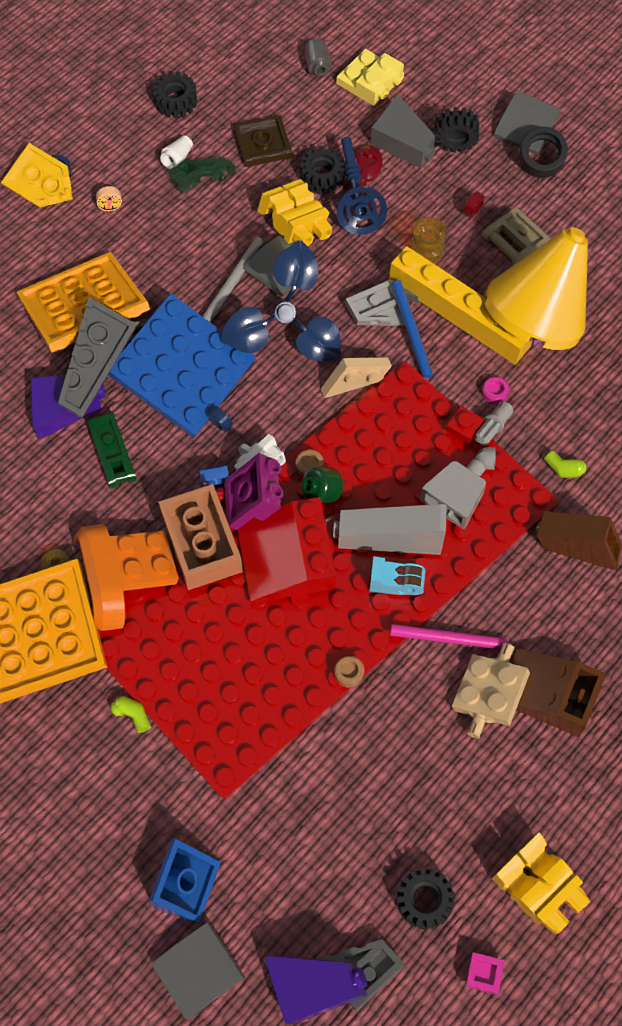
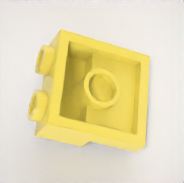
(371, 76)

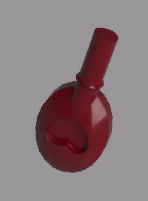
(369, 162)

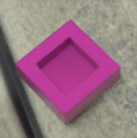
(485, 973)

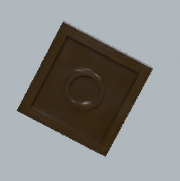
(262, 141)

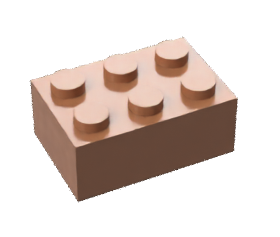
(200, 537)

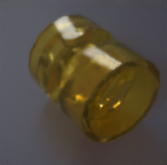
(429, 239)

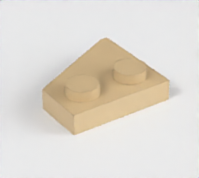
(354, 374)

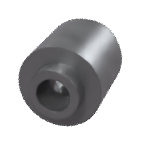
(317, 57)

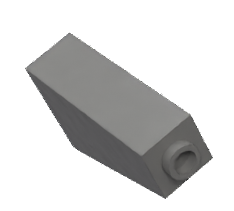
(393, 529)

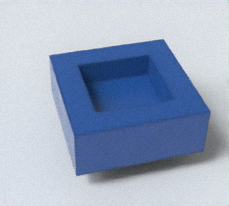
(214, 475)

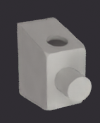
(458, 489)

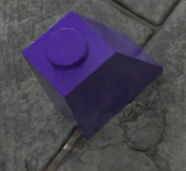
(46, 413)
(314, 985)

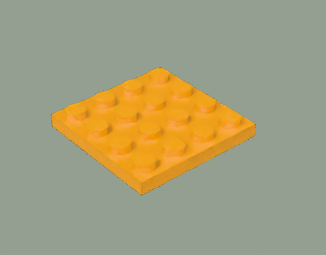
(61, 300)
(46, 631)

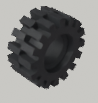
(176, 105)
(462, 120)
(326, 159)
(431, 879)

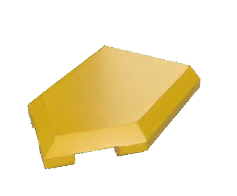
(39, 178)

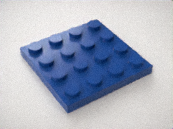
(180, 365)

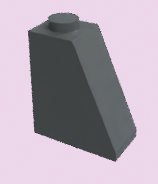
(403, 134)

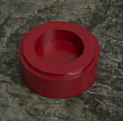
(474, 204)

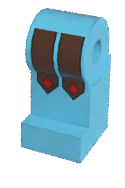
(397, 578)

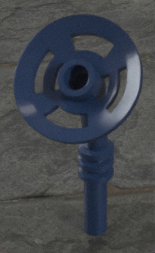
(360, 202)

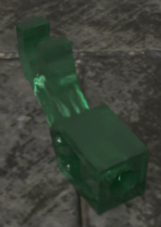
(189, 172)

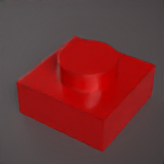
(464, 424)

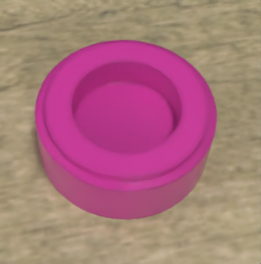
(495, 390)

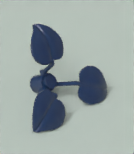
(320, 338)

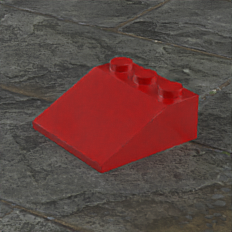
(287, 552)

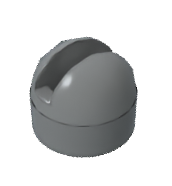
(487, 457)

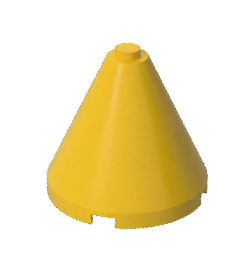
(544, 293)

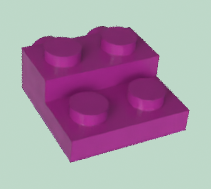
(253, 491)

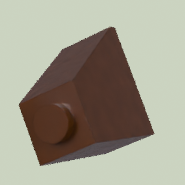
(581, 537)

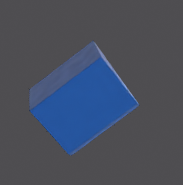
(184, 882)

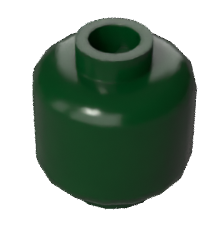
(322, 483)

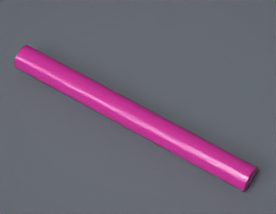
(446, 636)

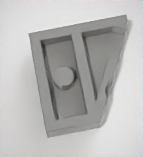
(375, 306)

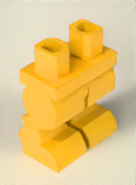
(296, 213)
(546, 889)

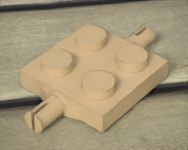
(491, 690)

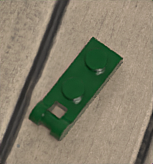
(111, 449)

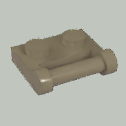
(519, 230)

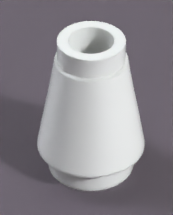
(176, 152)

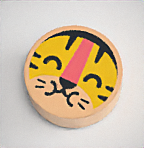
(108, 198)

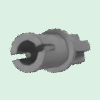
(494, 423)

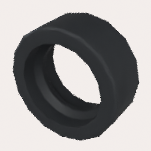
(547, 134)

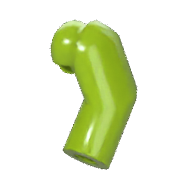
(565, 468)
(134, 709)

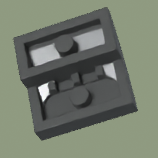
(524, 115)
(262, 263)
(197, 970)

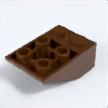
(558, 690)

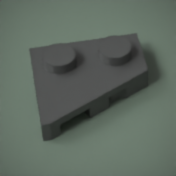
(378, 964)

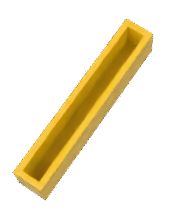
(455, 303)

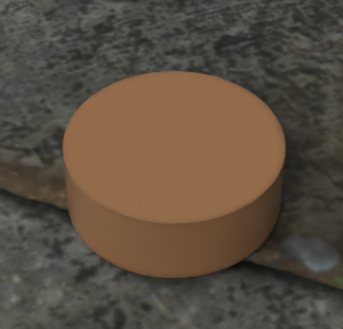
(307, 460)
(349, 671)

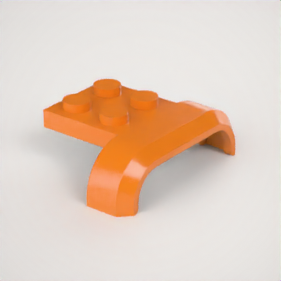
(122, 565)

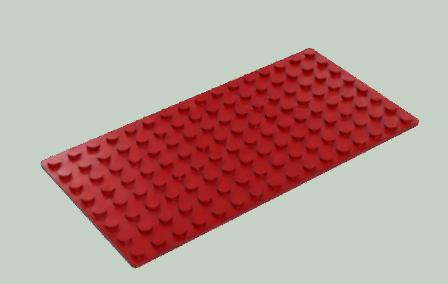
(248, 677)

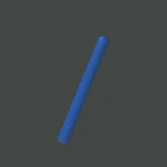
(412, 329)

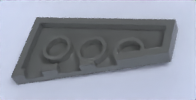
(97, 348)

